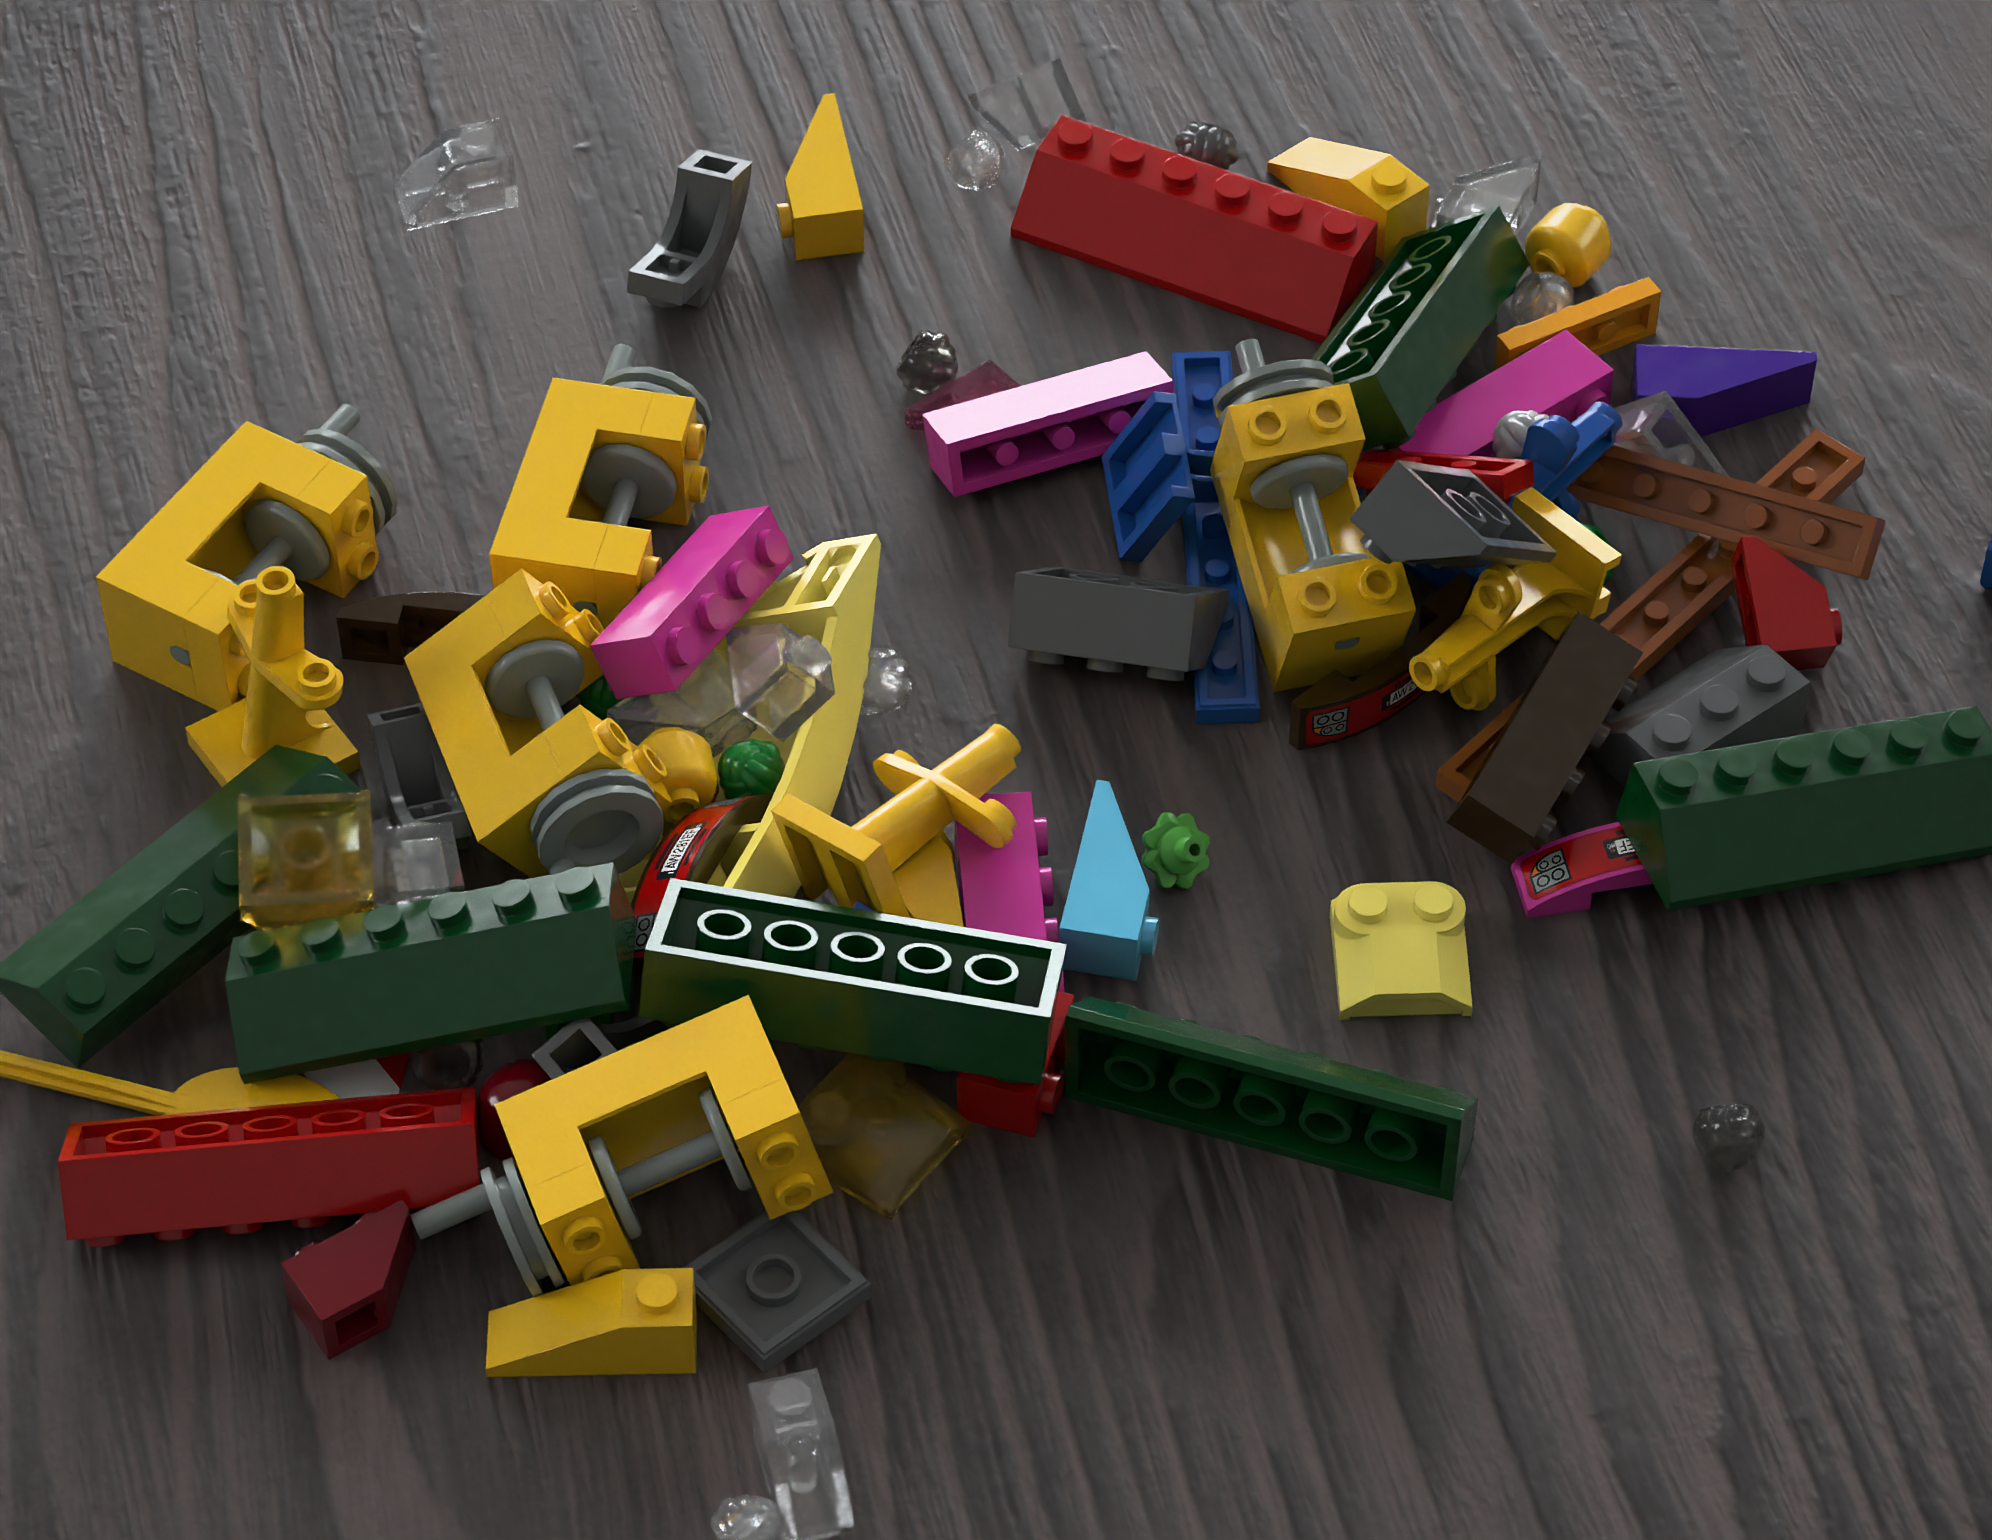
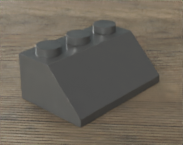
(1444, 520)
(1115, 621)
(1711, 705)

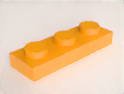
(1598, 323)

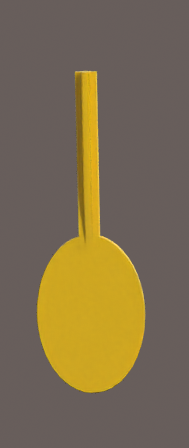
(206, 1092)

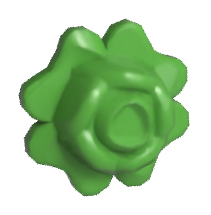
(1175, 850)

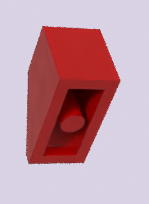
(1783, 606)

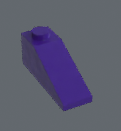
(1724, 384)

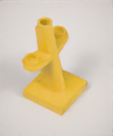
(1514, 601)
(284, 688)
(862, 858)

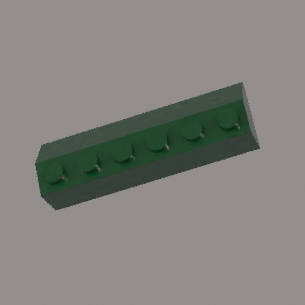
(1422, 320)
(1812, 807)
(152, 917)
(431, 972)
(856, 980)
(1268, 1096)

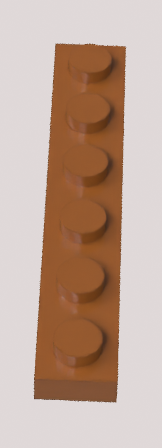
(1732, 509)

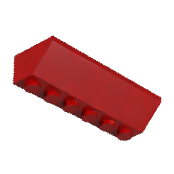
(1195, 229)
(266, 1164)

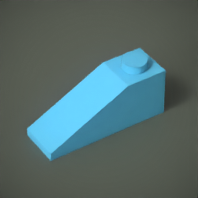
(1107, 898)

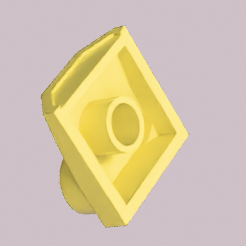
(1400, 950)

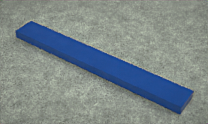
(1228, 684)

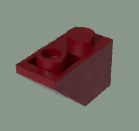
(352, 1280)

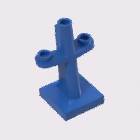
(1559, 457)
(1154, 476)

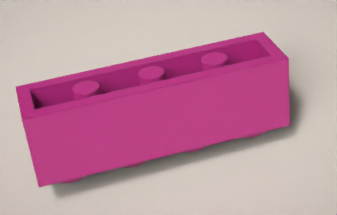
(1550, 379)
(1039, 423)
(692, 603)
(1005, 886)

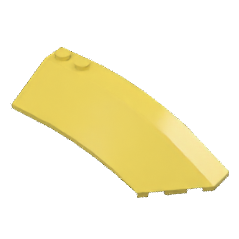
(836, 606)

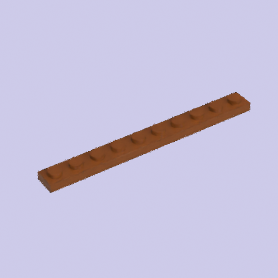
(1684, 588)

